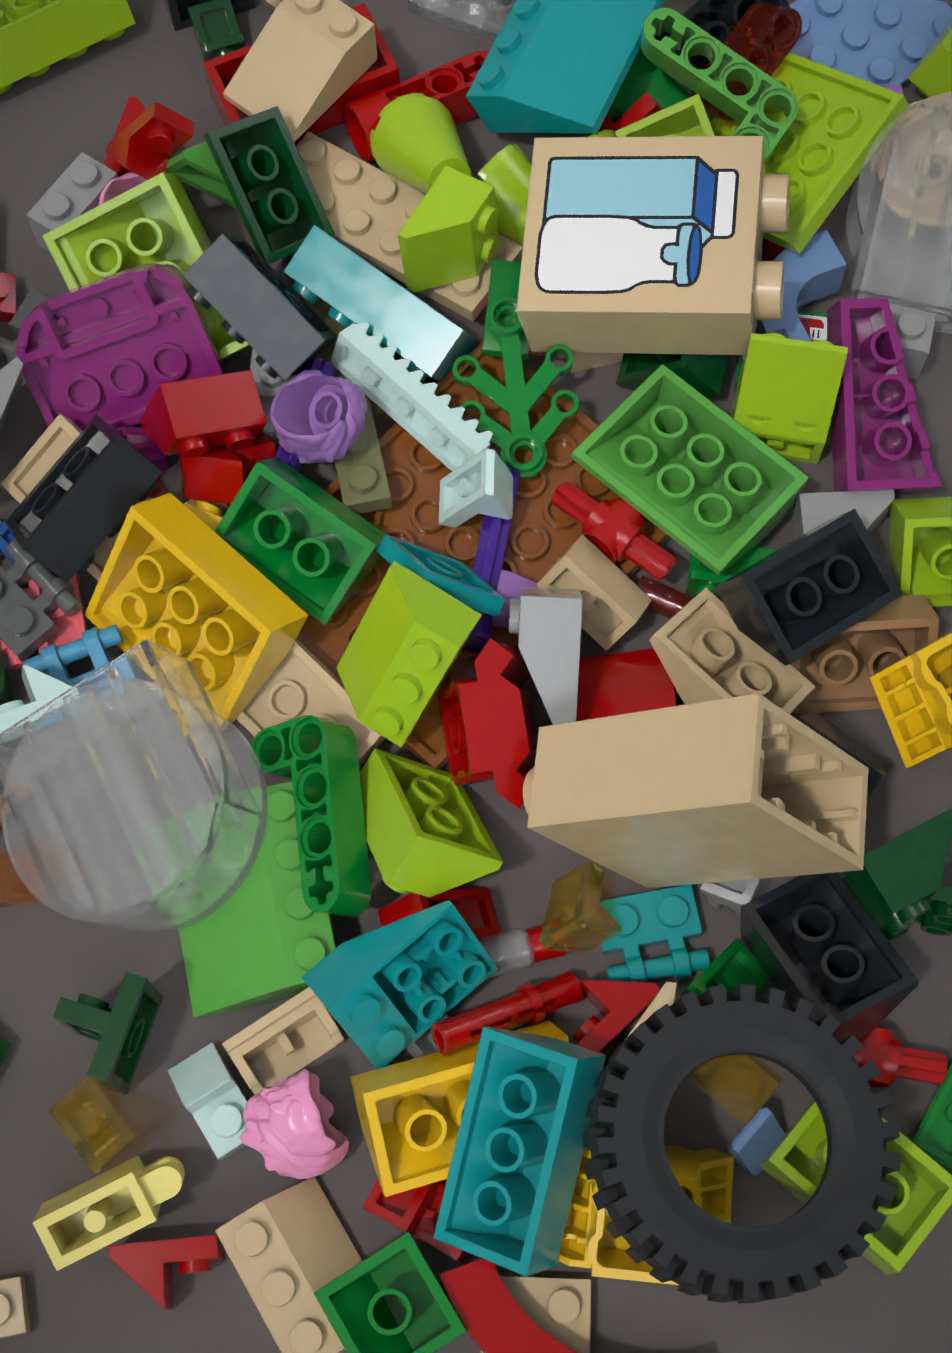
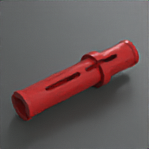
(527, 1004)

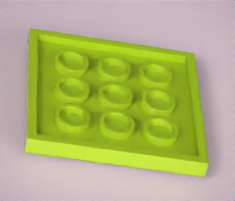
(826, 142)

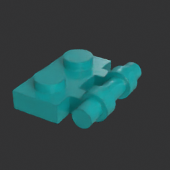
(652, 920)

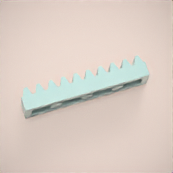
(406, 398)

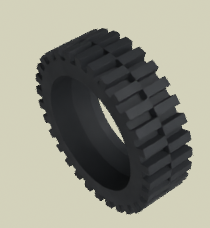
(655, 1212)

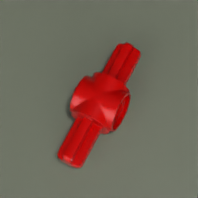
(614, 530)
(899, 1061)

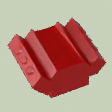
(490, 724)

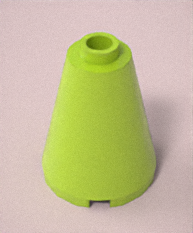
(417, 141)
(510, 175)

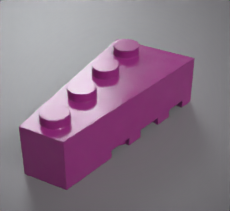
(875, 412)

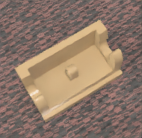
(609, 597)
(284, 1041)

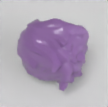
(318, 416)

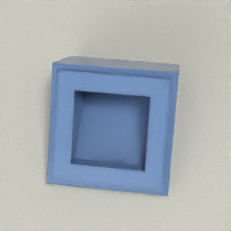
(756, 1141)

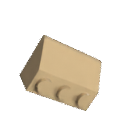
(286, 1254)

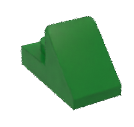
(732, 967)

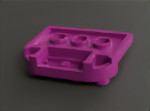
(114, 345)

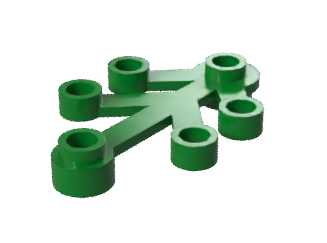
(517, 397)

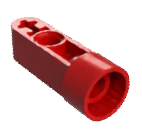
(445, 83)

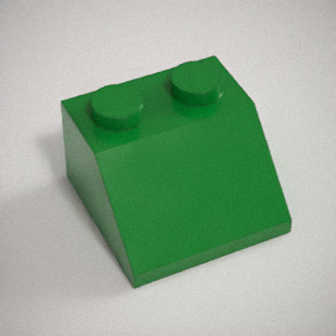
(390, 1304)

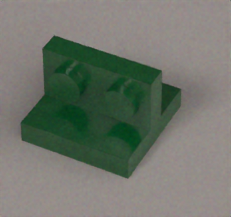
(119, 1030)

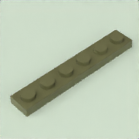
(362, 470)

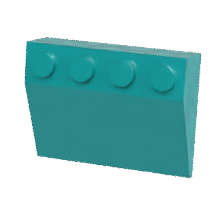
(558, 64)

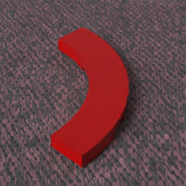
(492, 1314)

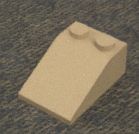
(303, 61)
(717, 661)

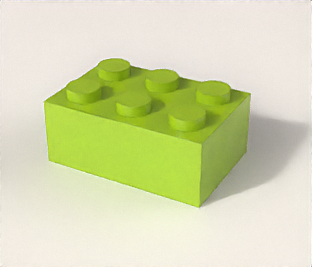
(918, 1202)

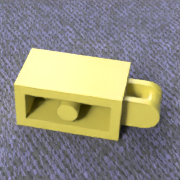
(106, 1208)

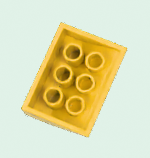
(196, 598)

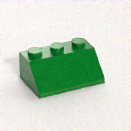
(301, 538)

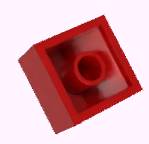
(204, 414)

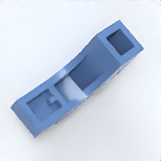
(807, 277)

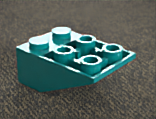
(400, 979)

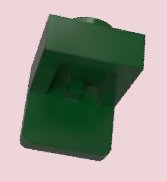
(216, 28)

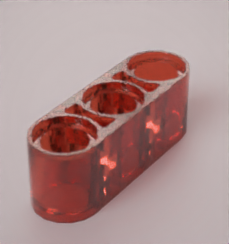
(762, 38)

